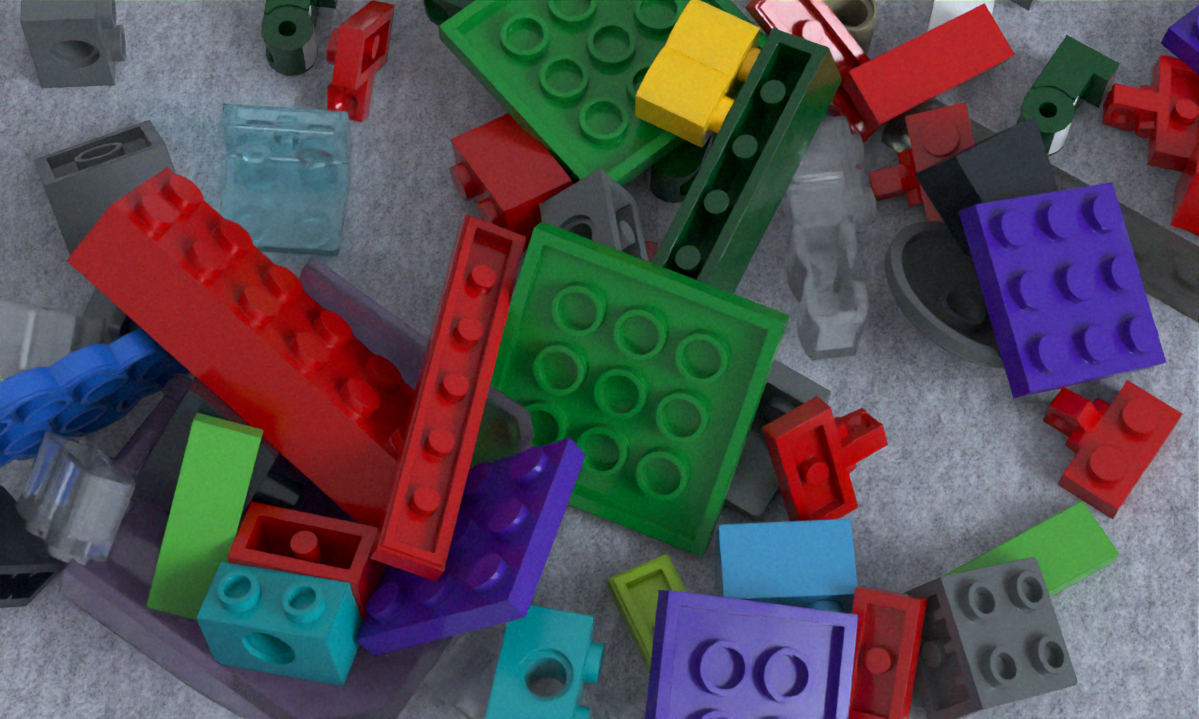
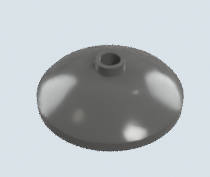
(941, 292)

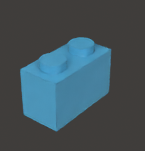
(788, 563)

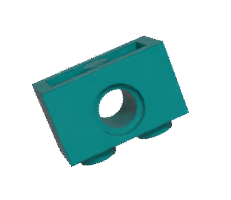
(281, 623)
(544, 646)

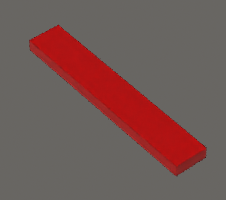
(449, 400)

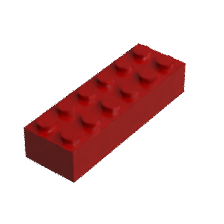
(252, 337)

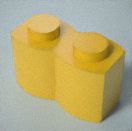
(698, 72)

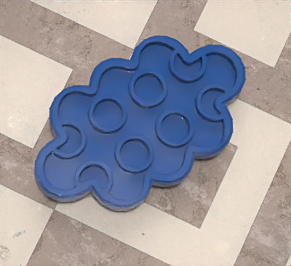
(81, 392)

